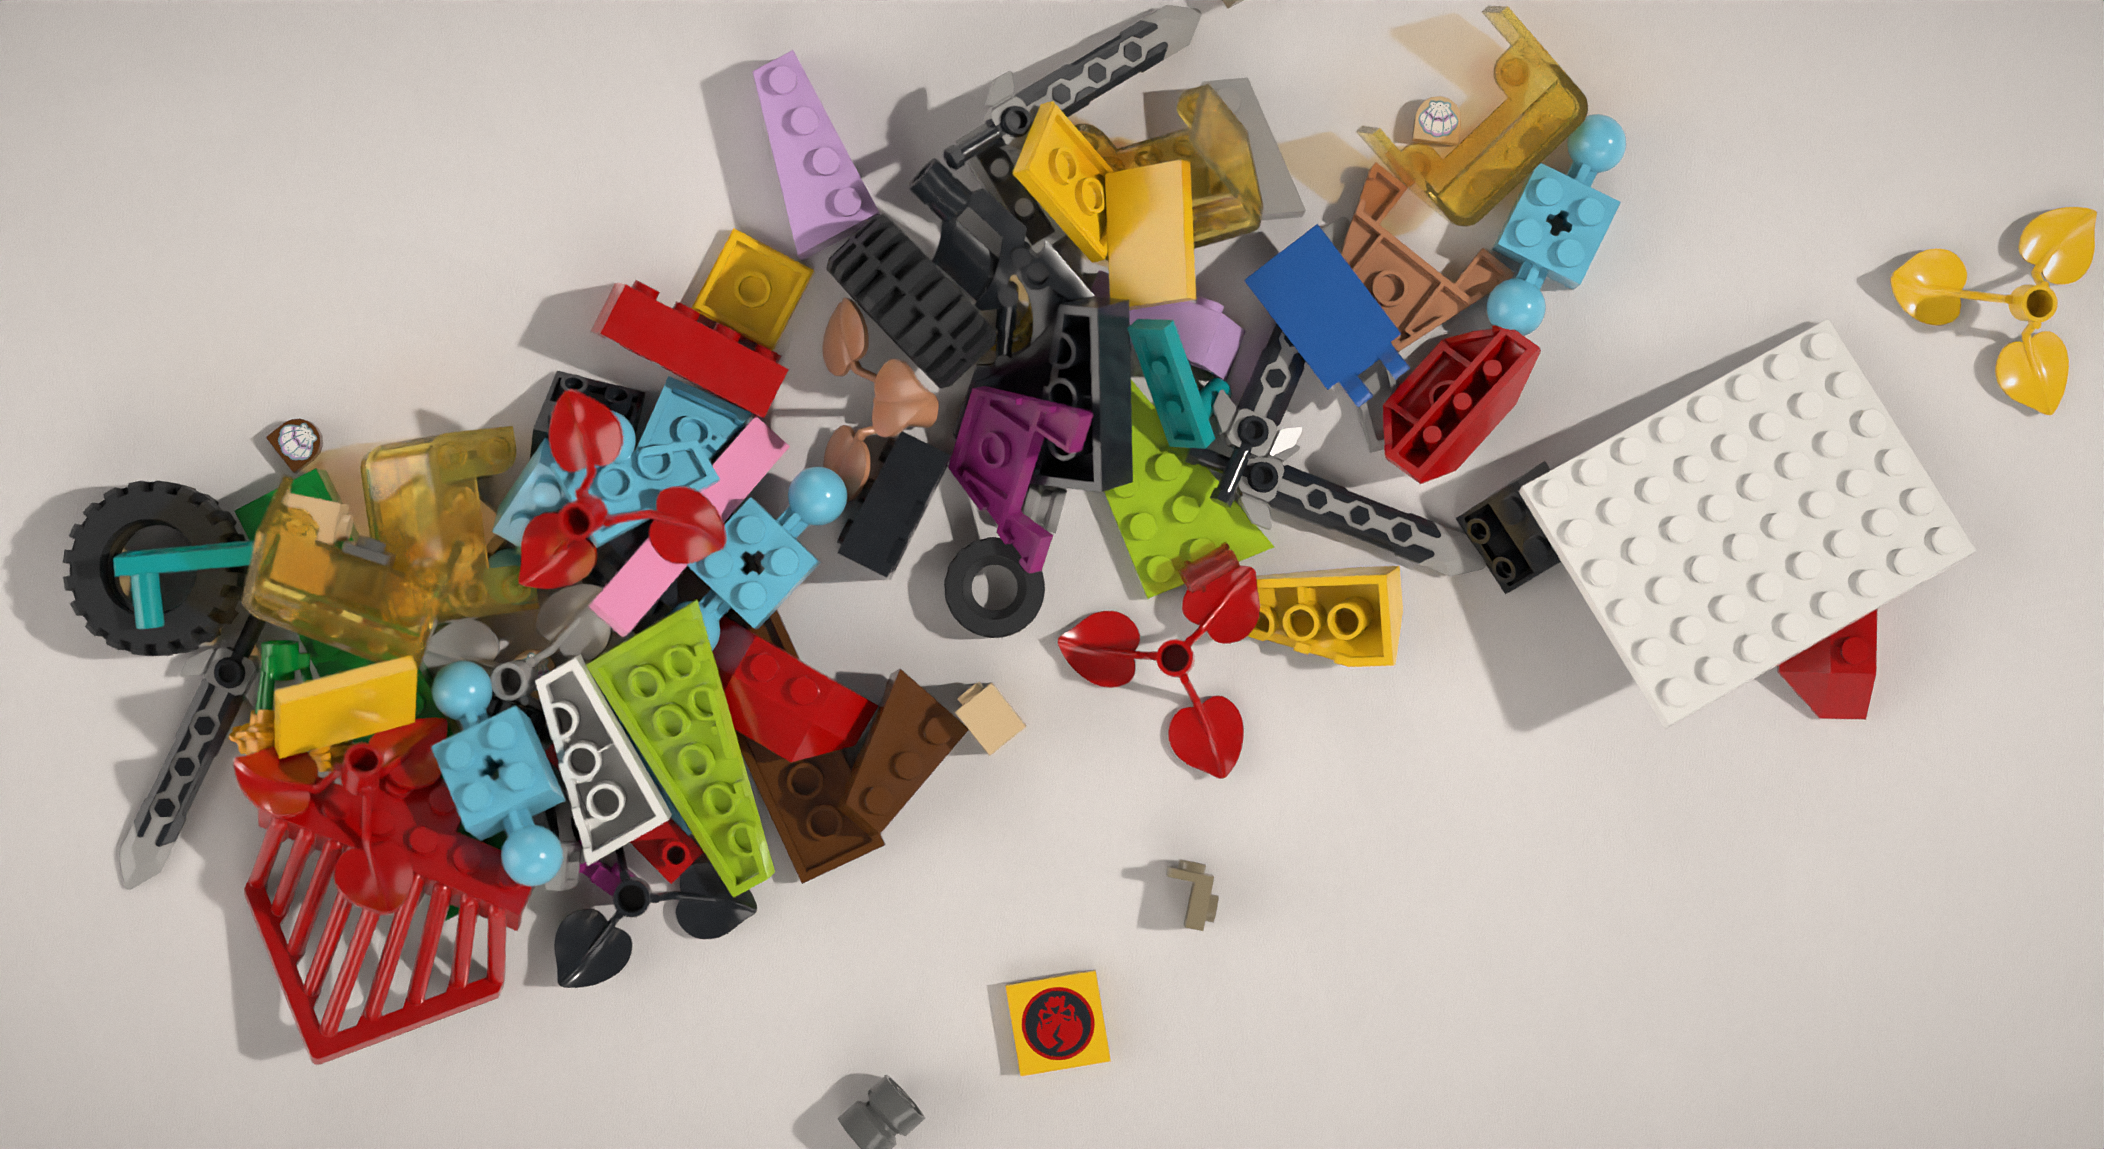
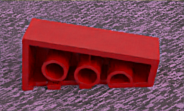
(690, 348)

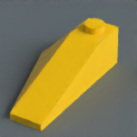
(1334, 613)

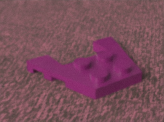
(998, 456)

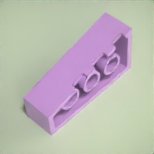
(814, 169)

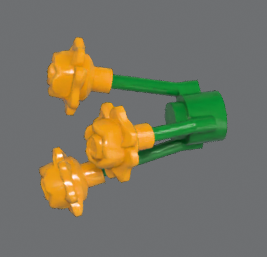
(279, 663)

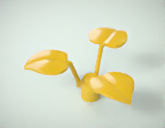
(2062, 250)

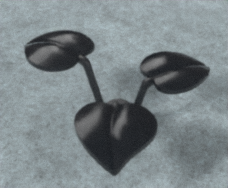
(595, 950)

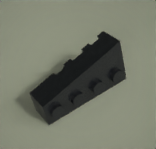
(1093, 375)

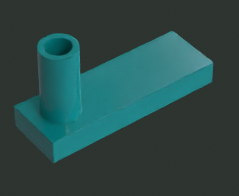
(1171, 383)
(147, 564)

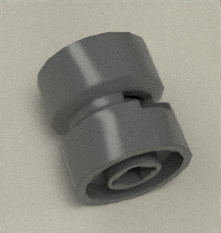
(882, 1117)

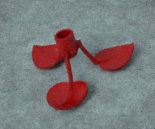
(556, 543)
(1105, 654)
(367, 877)

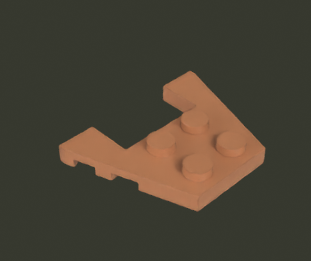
(1399, 279)

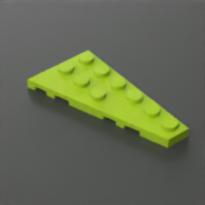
(1169, 508)
(679, 718)

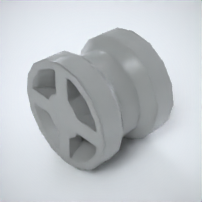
(1045, 506)

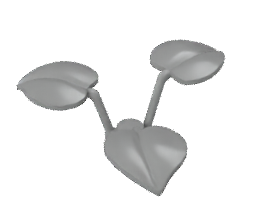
(561, 619)

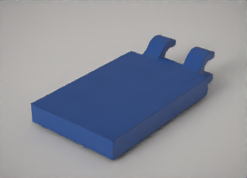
(1327, 313)

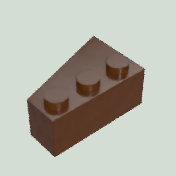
(900, 752)

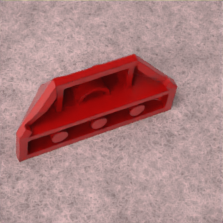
(1455, 400)
(1837, 672)
(785, 699)

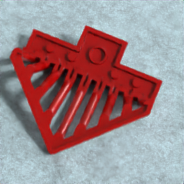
(444, 866)

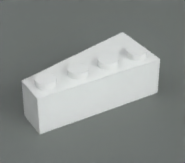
(601, 770)

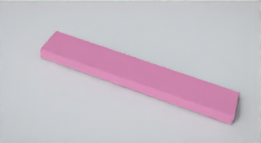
(649, 574)

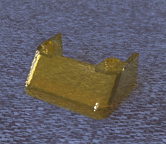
(1506, 146)
(340, 595)

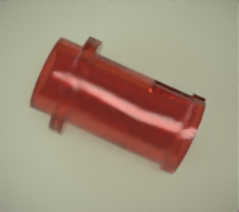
(1208, 568)

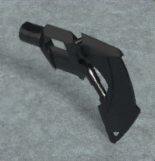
(987, 279)

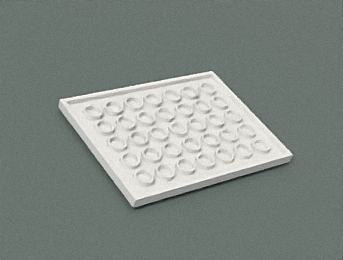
(1746, 522)

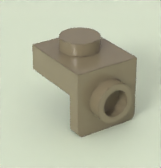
(1201, 903)

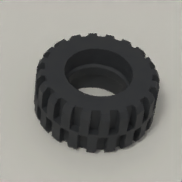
(911, 300)
(104, 536)

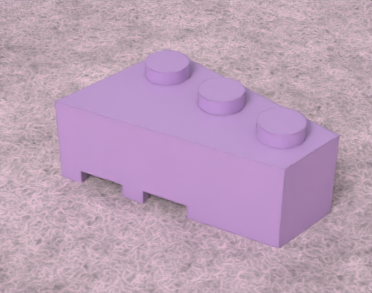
(1205, 332)

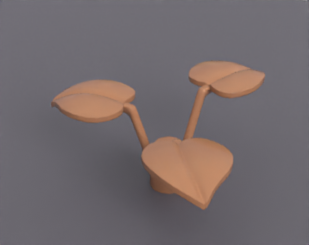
(897, 404)

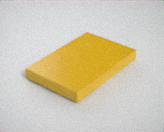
(1066, 179)
(1151, 234)
(345, 706)

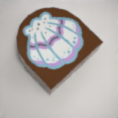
(297, 443)

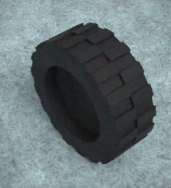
(961, 599)

